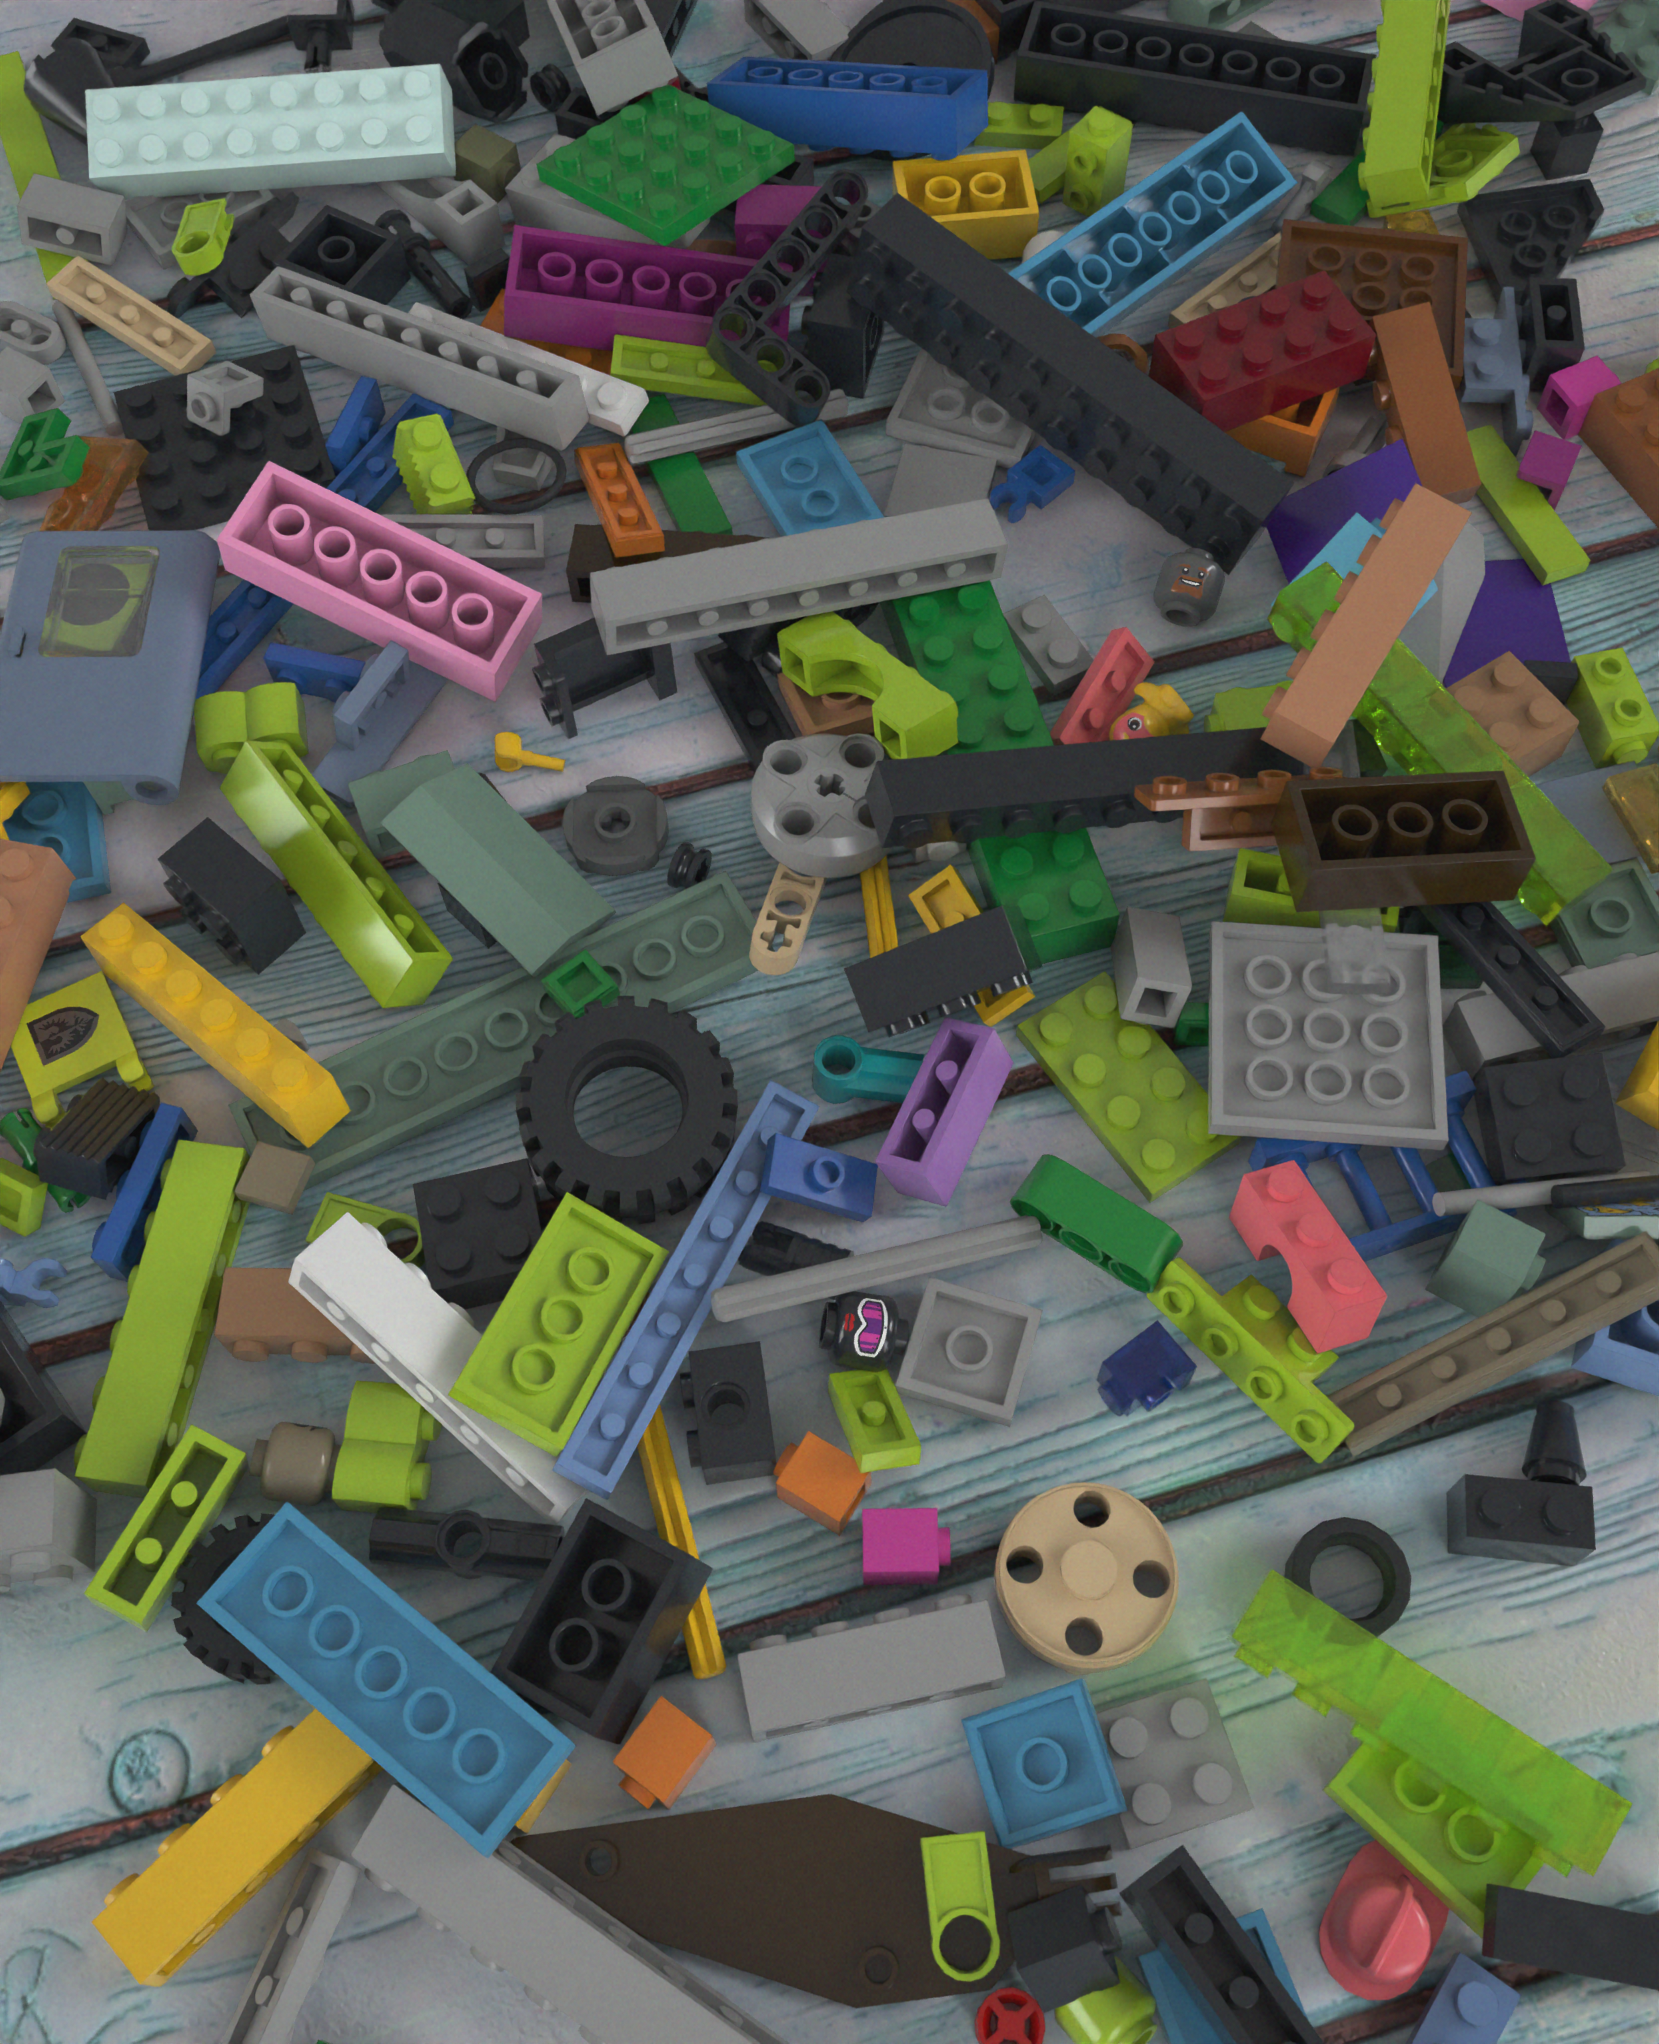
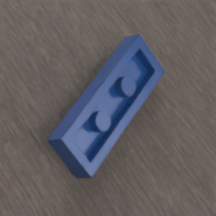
(120, 1239)

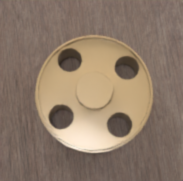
(1086, 1577)

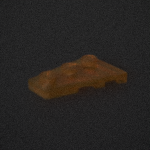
(92, 499)

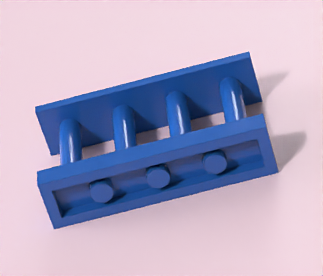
(1383, 1234)

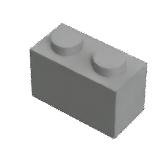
(72, 219)

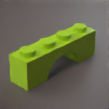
(833, 656)

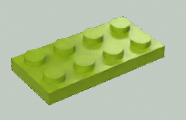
(1125, 1087)
(559, 1325)

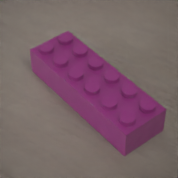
(595, 287)

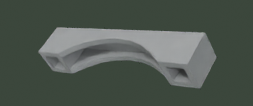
(452, 211)

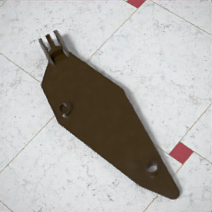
(805, 1894)

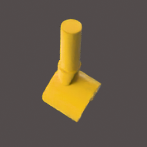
(511, 757)

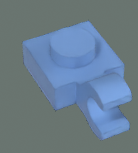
(24, 1285)

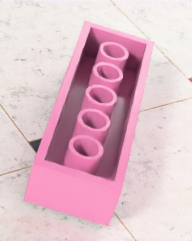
(380, 580)

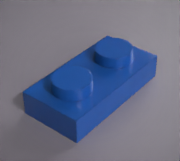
(313, 671)

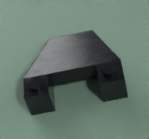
(1558, 75)

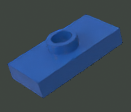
(356, 423)
(819, 1178)

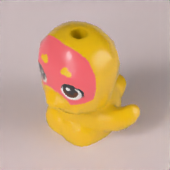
(1159, 715)

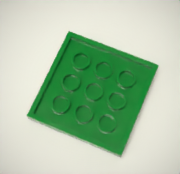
(666, 163)

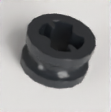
(550, 87)
(688, 866)

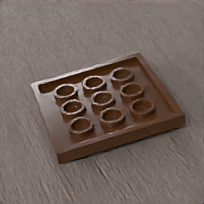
(1384, 274)

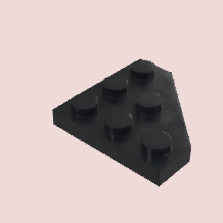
(1529, 231)

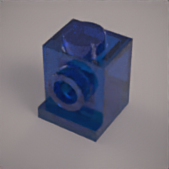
(1144, 1372)

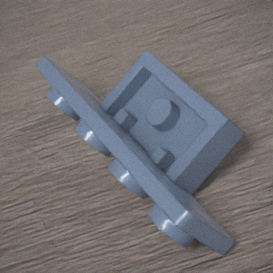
(1495, 365)
(375, 718)

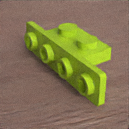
(1259, 1350)

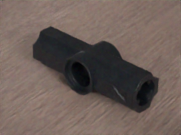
(429, 1539)

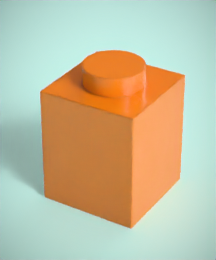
(821, 1482)
(662, 1755)

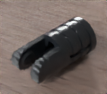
(786, 1250)

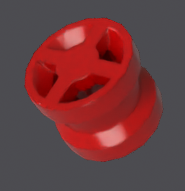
(1018, 2018)

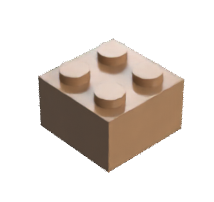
(1516, 712)

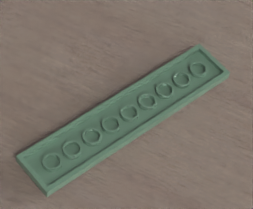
(479, 1041)

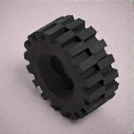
(204, 1635)

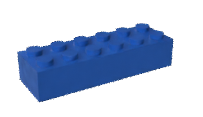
(857, 104)

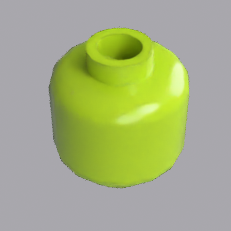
(1111, 2015)

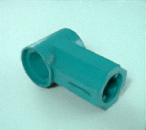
(872, 1074)

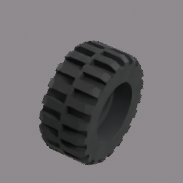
(616, 1039)

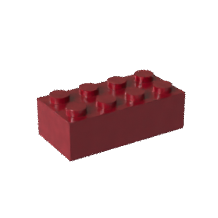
(1264, 352)

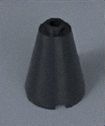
(59, 84)

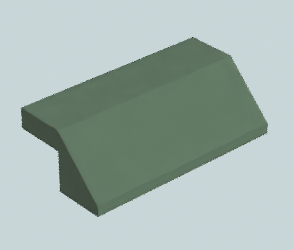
(497, 867)

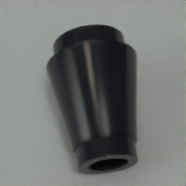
(1554, 1446)

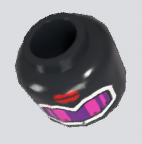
(863, 1331)

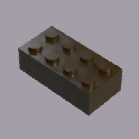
(1401, 841)

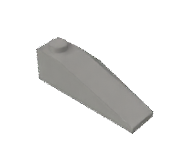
(1439, 623)

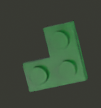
(42, 456)

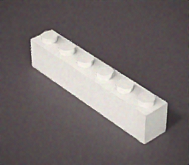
(422, 1347)

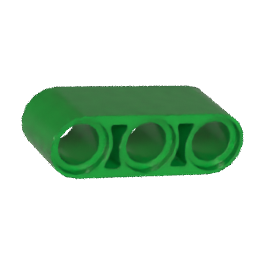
(1097, 1223)

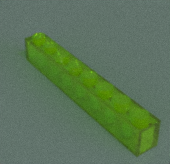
(1434, 734)

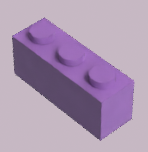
(945, 1111)

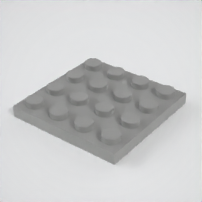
(1319, 1062)

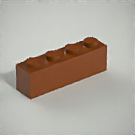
(1421, 401)

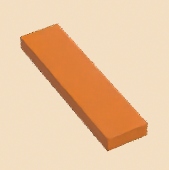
(619, 500)

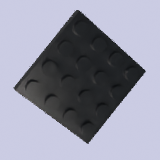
(202, 477)

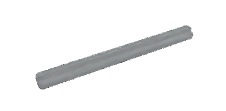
(874, 1268)

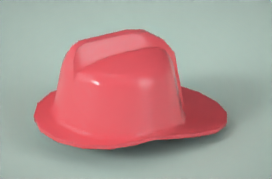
(1379, 1926)

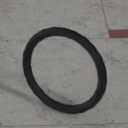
(512, 444)

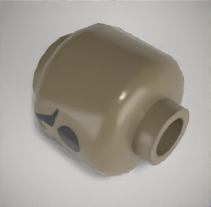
(295, 1463)

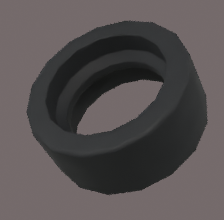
(1377, 1546)

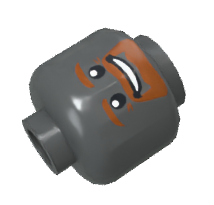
(1189, 587)

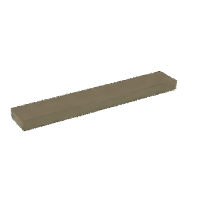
(1500, 1343)

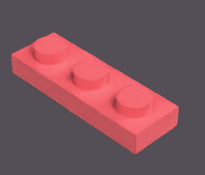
(1103, 691)

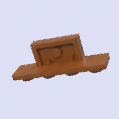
(1223, 808)

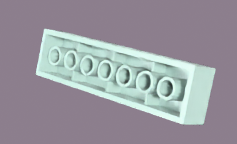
(271, 132)

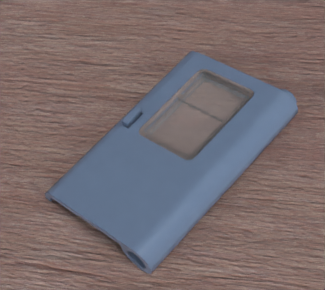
(105, 657)

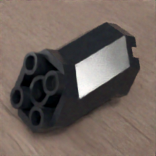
(477, 61)

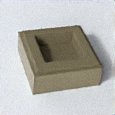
(275, 1177)

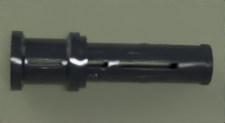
(450, 296)

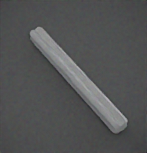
(721, 429)

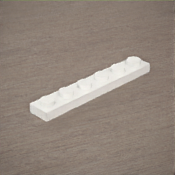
(609, 401)

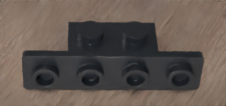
(244, 262)

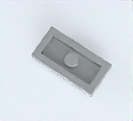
(1048, 644)

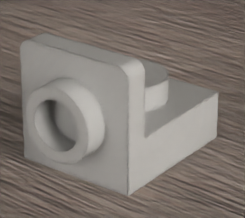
(218, 389)

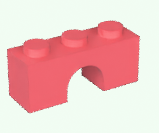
(1332, 1287)

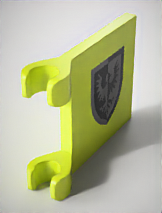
(72, 1040)

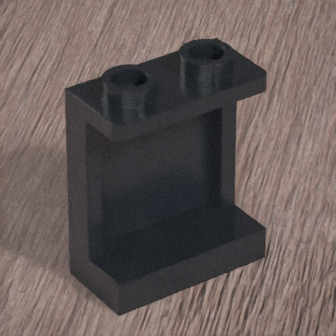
(579, 672)

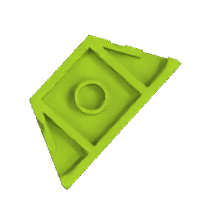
(1461, 165)

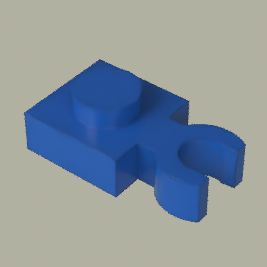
(1033, 480)

